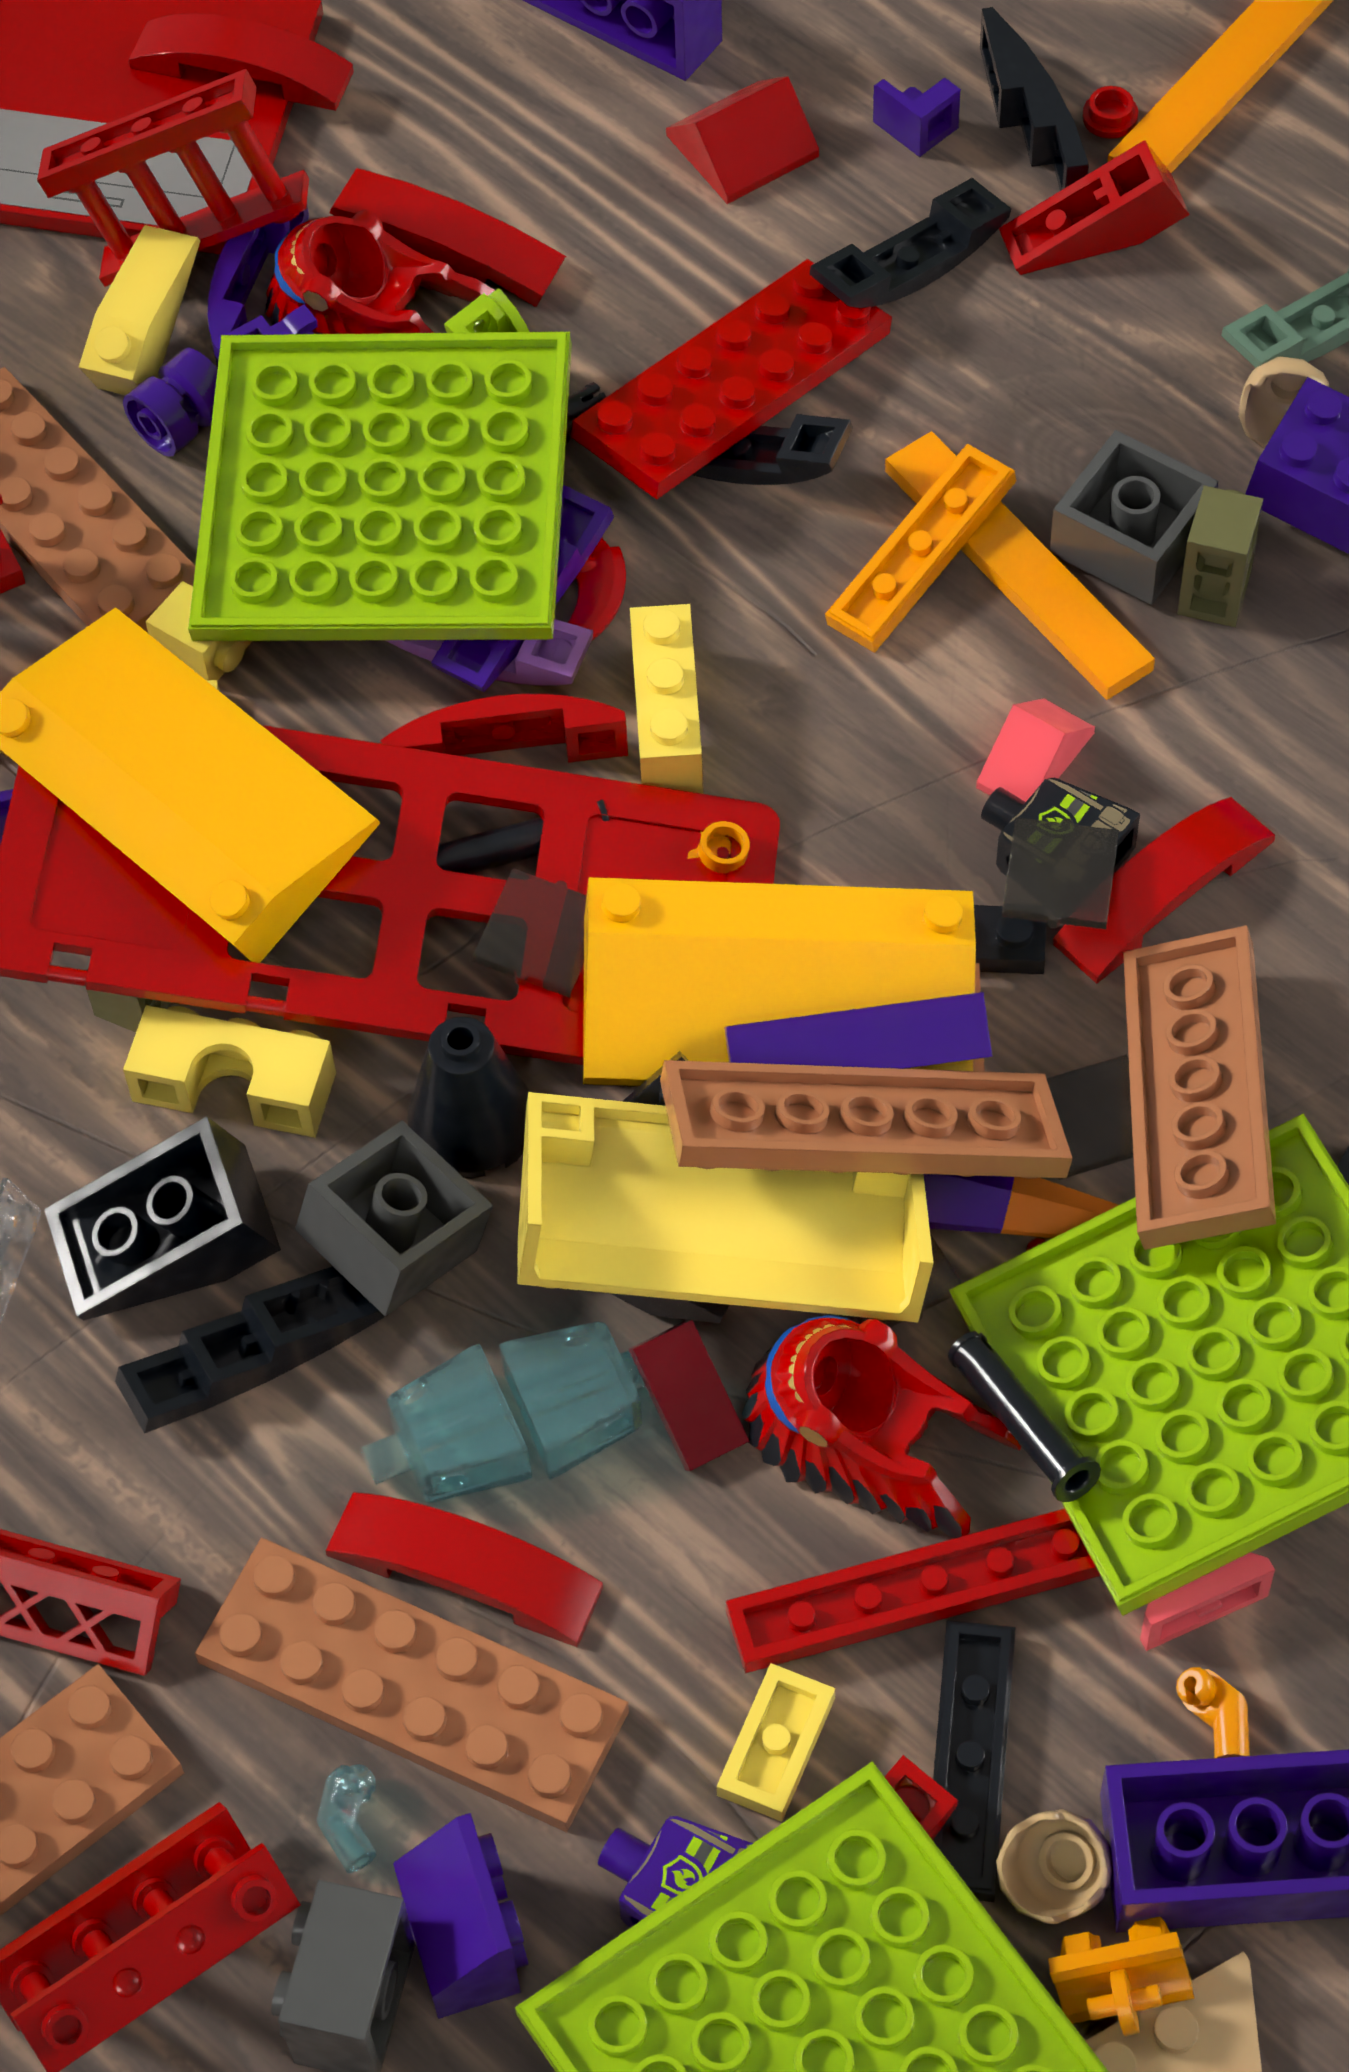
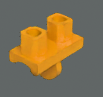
(1121, 1977)

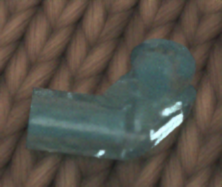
(339, 1811)

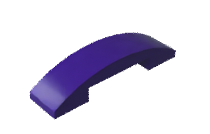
(237, 272)

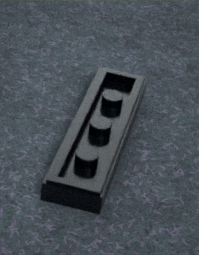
(973, 1747)

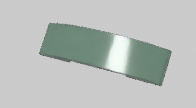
(1298, 330)

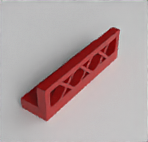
(83, 1583)

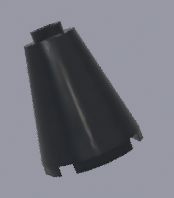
(469, 1099)

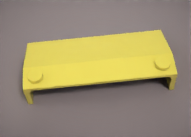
(622, 1218)

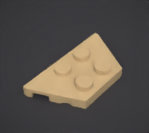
(1192, 2035)

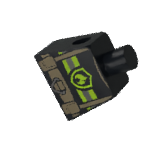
(1053, 803)

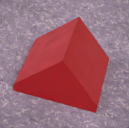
(747, 138)

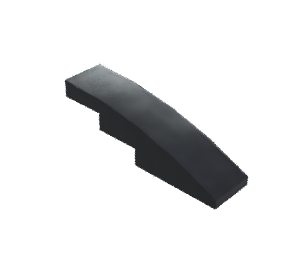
(1029, 99)
(245, 1349)

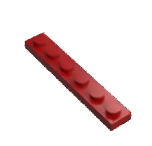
(908, 1590)

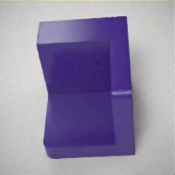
(917, 117)

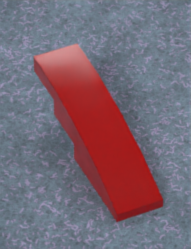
(453, 233)

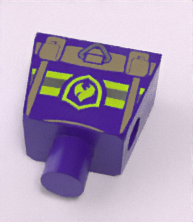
(671, 1864)

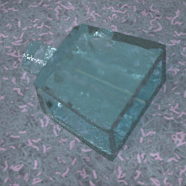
(573, 1392)
(451, 1432)

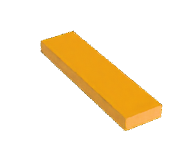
(920, 548)

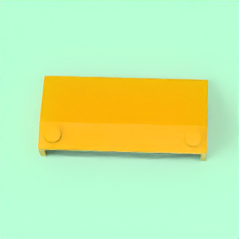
(181, 780)
(697, 956)

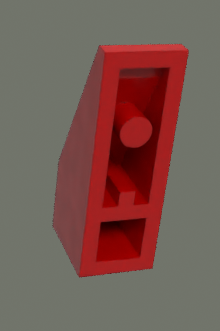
(1097, 214)

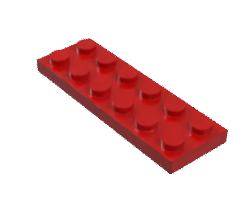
(727, 381)

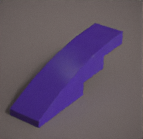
(581, 529)

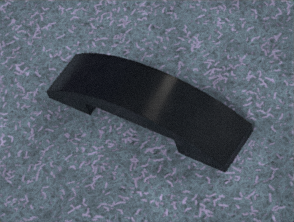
(918, 255)
(782, 454)

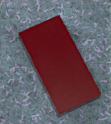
(688, 1395)

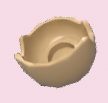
(1270, 393)
(1054, 1866)

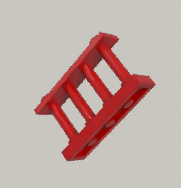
(175, 128)
(139, 1937)

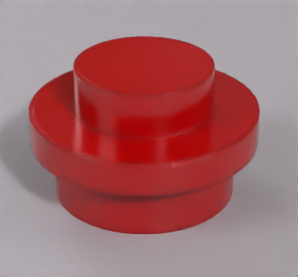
(1110, 112)

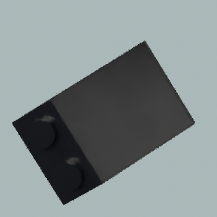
(163, 1223)

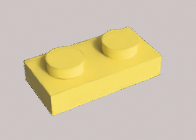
(776, 1742)

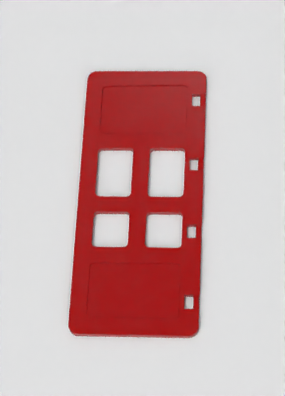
(85, 897)

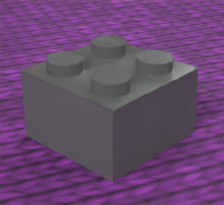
(1129, 516)
(393, 1217)
(344, 1979)

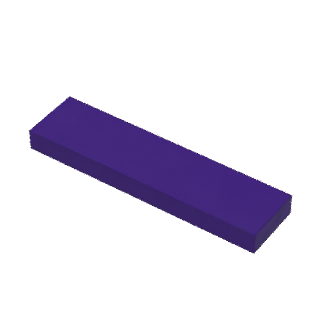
(870, 1037)

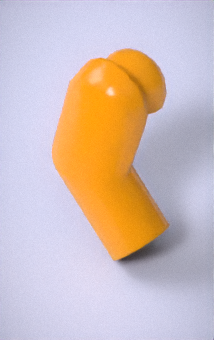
(1219, 1707)

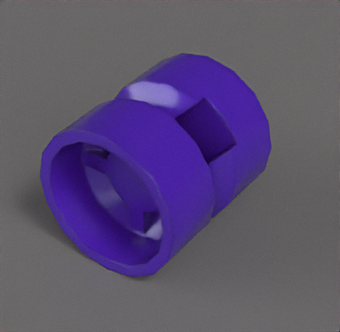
(174, 405)

